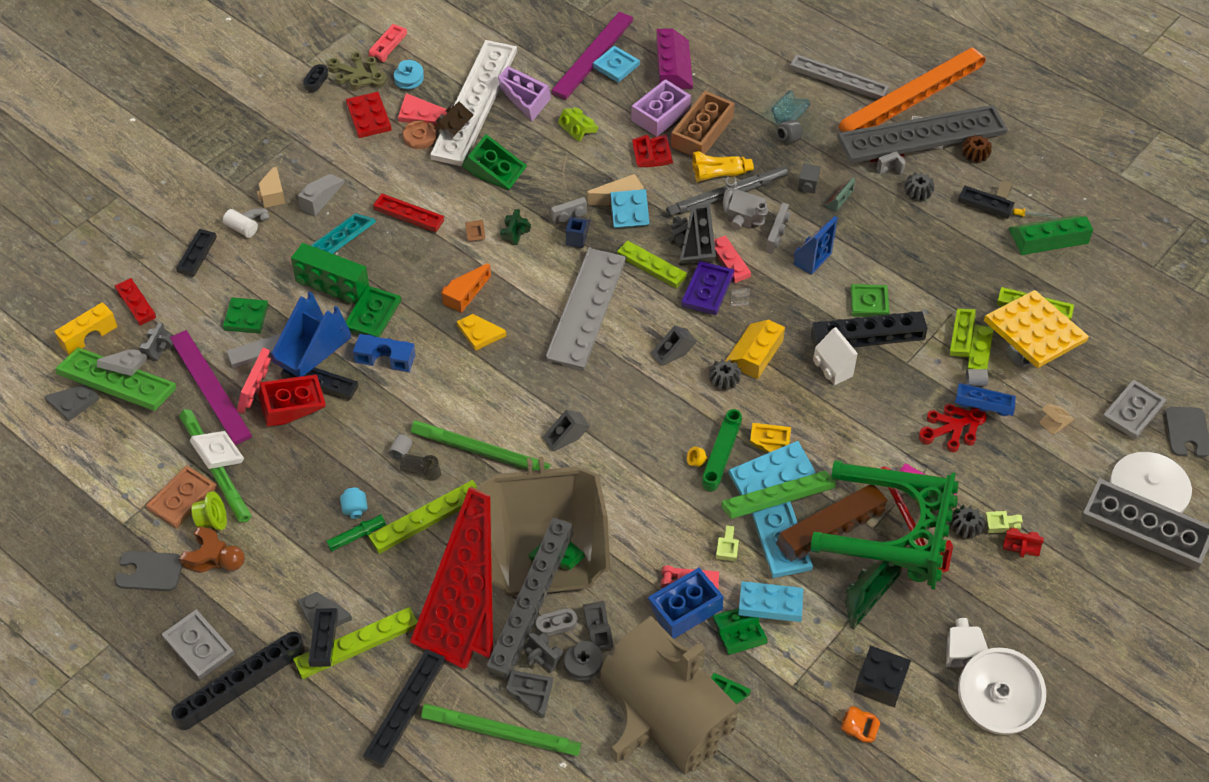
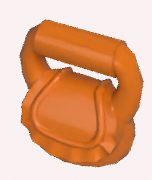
(855, 721)

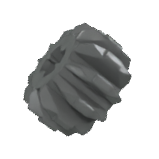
(919, 186)
(724, 374)
(967, 522)

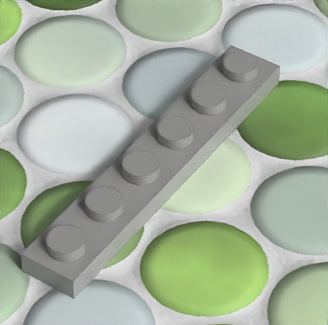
(839, 77)

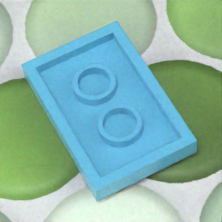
(771, 601)

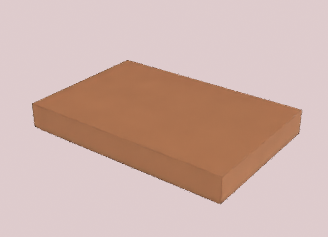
(176, 499)

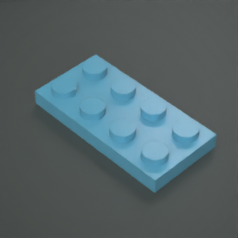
(772, 469)
(769, 524)

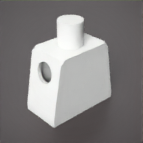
(963, 643)

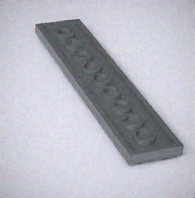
(921, 133)

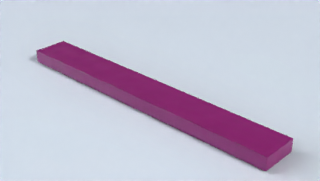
(584, 64)
(210, 388)

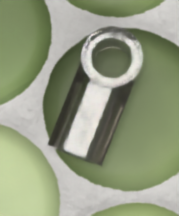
(421, 466)

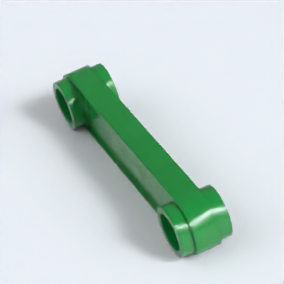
(722, 450)

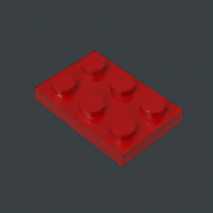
(368, 114)

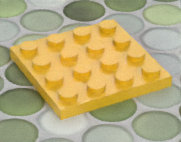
(1036, 328)

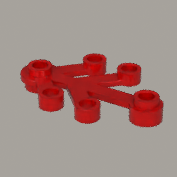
(953, 424)

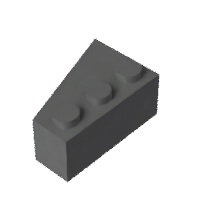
(699, 237)

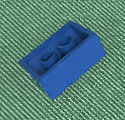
(686, 603)

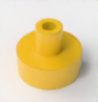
(696, 456)

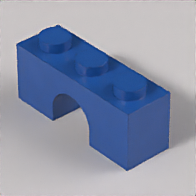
(370, 348)

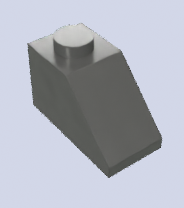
(674, 345)
(566, 430)

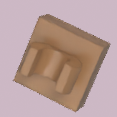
(475, 230)

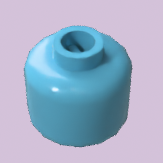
(353, 502)

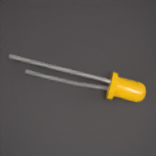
(1021, 212)

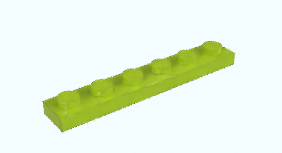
(420, 519)
(362, 640)

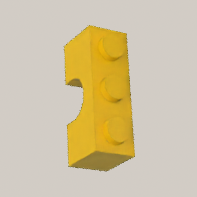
(74, 332)

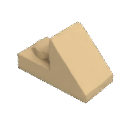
(1055, 418)

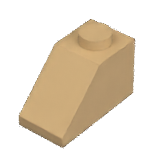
(271, 189)

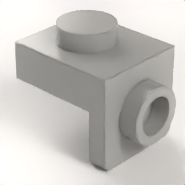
(890, 162)

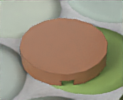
(419, 135)

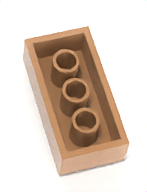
(702, 124)

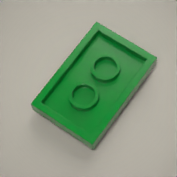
(373, 312)

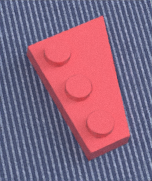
(417, 109)

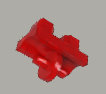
(1023, 543)

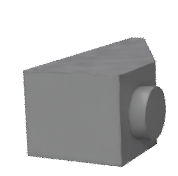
(318, 193)

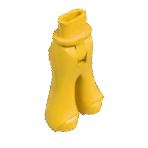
(710, 167)

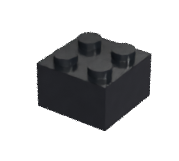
(882, 676)

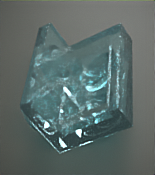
(789, 108)

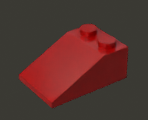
(290, 399)

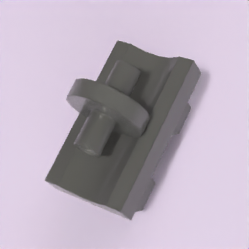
(679, 230)
(158, 341)
(541, 653)

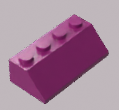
(674, 58)

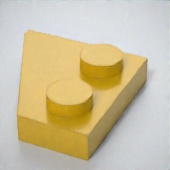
(480, 331)
(769, 437)

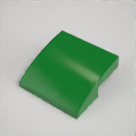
(739, 631)

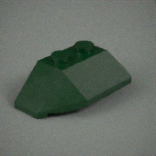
(869, 589)

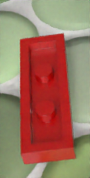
(135, 301)

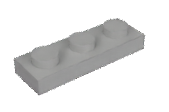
(778, 228)

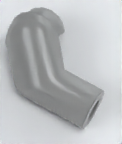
(262, 212)

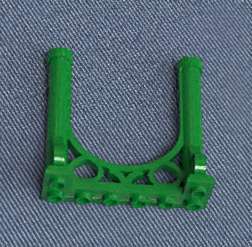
(930, 495)

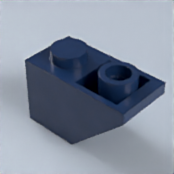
(577, 231)

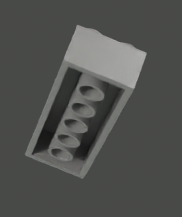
(1147, 524)

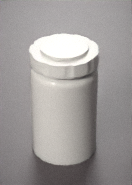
(240, 223)

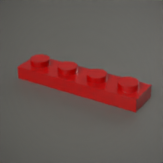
(408, 212)

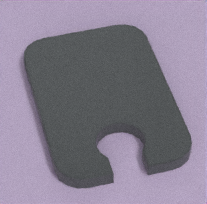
(1186, 426)
(153, 571)

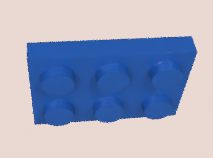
(985, 399)

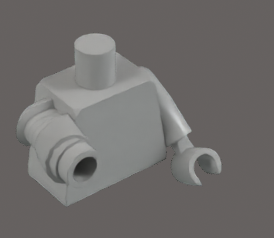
(743, 208)

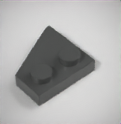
(316, 601)
(530, 690)

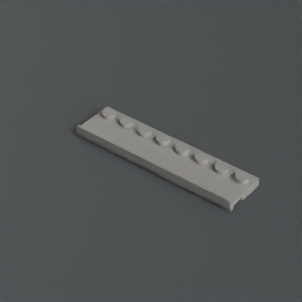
(585, 309)

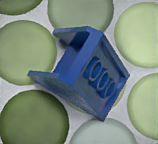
(309, 337)

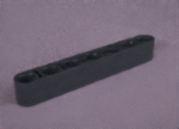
(235, 689)

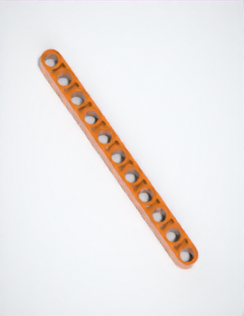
(914, 91)

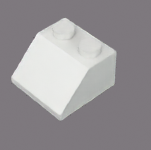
(835, 357)

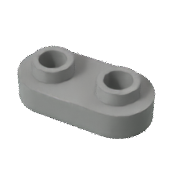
(556, 622)

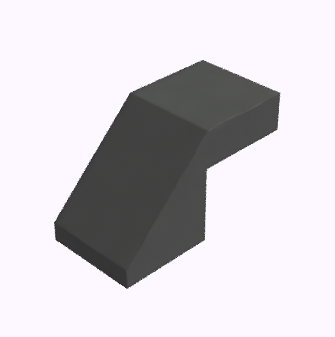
(597, 624)

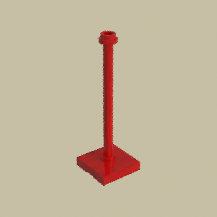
(911, 525)

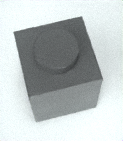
(809, 178)

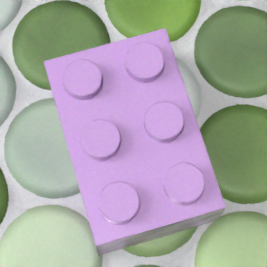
(660, 108)

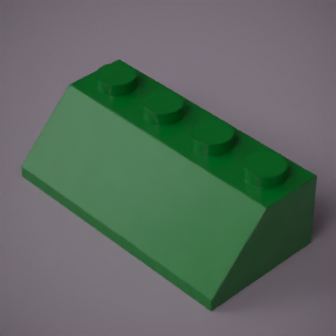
(1052, 234)

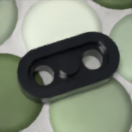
(315, 77)

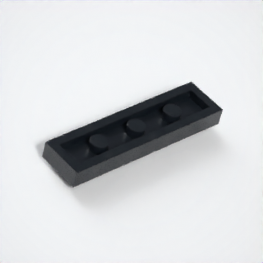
(330, 382)

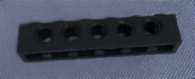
(874, 329)

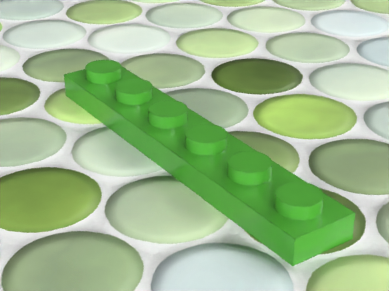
(778, 494)

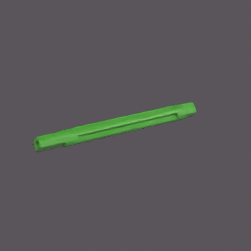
(474, 446)
(219, 473)
(501, 730)

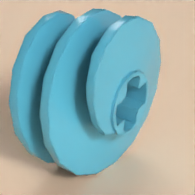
(408, 74)

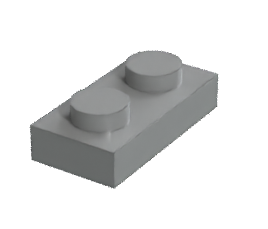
(565, 211)

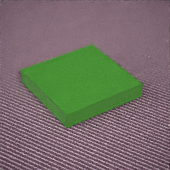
(869, 300)

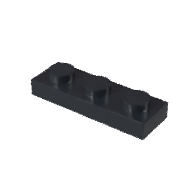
(986, 202)
(196, 252)
(323, 637)

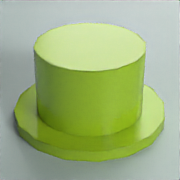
(210, 512)

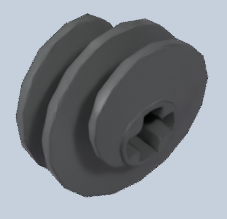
(586, 652)

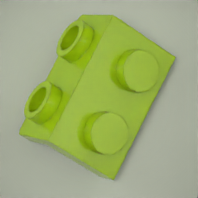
(576, 123)

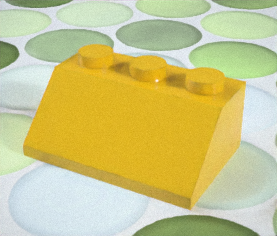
(757, 347)

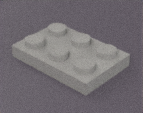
(1134, 409)
(198, 644)

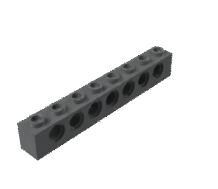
(530, 599)

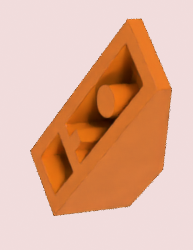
(465, 288)

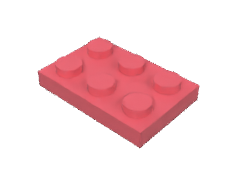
(252, 384)

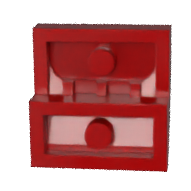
(652, 151)

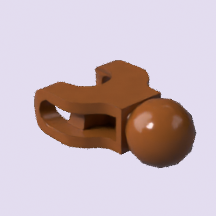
(212, 553)

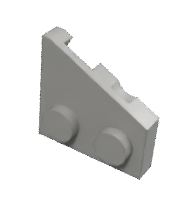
(123, 362)

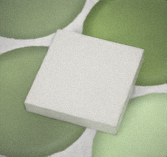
(216, 449)

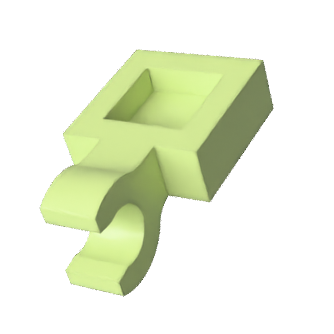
(999, 521)
(727, 546)

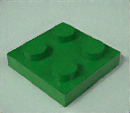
(245, 315)

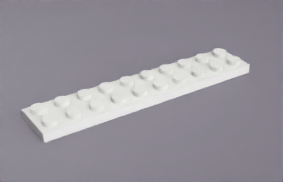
(477, 96)

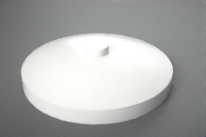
(1154, 478)
(1002, 691)

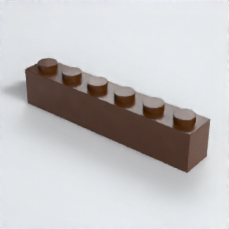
(833, 520)

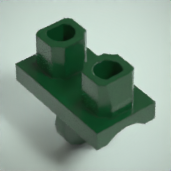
(516, 227)

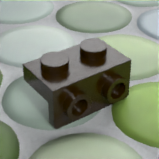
(454, 120)

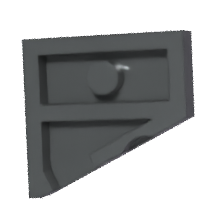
(72, 401)

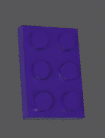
(707, 288)

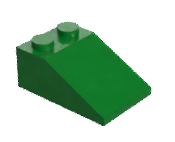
(494, 163)

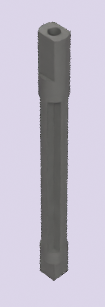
(718, 194)

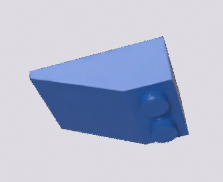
(816, 248)

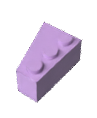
(524, 91)

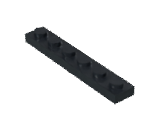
(404, 708)

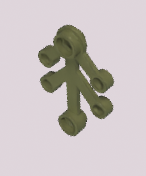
(375, 78)

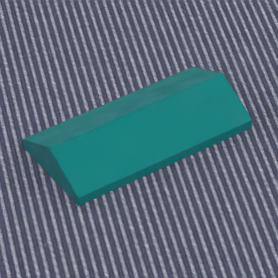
(344, 233)

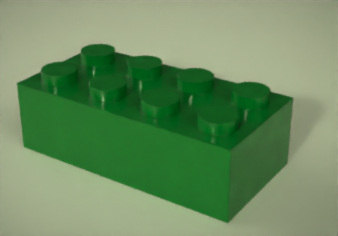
(329, 273)

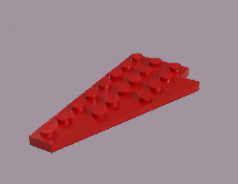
(459, 603)

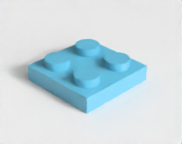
(616, 64)
(629, 208)

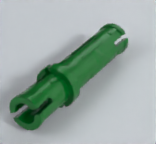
(355, 533)

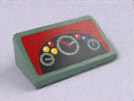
(841, 195)

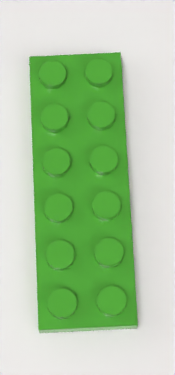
(139, 388)

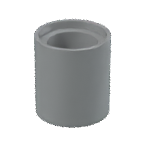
(976, 377)
(400, 447)

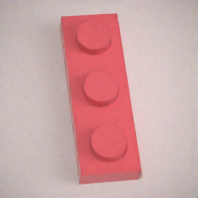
(731, 259)

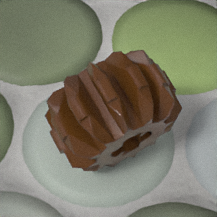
(977, 148)

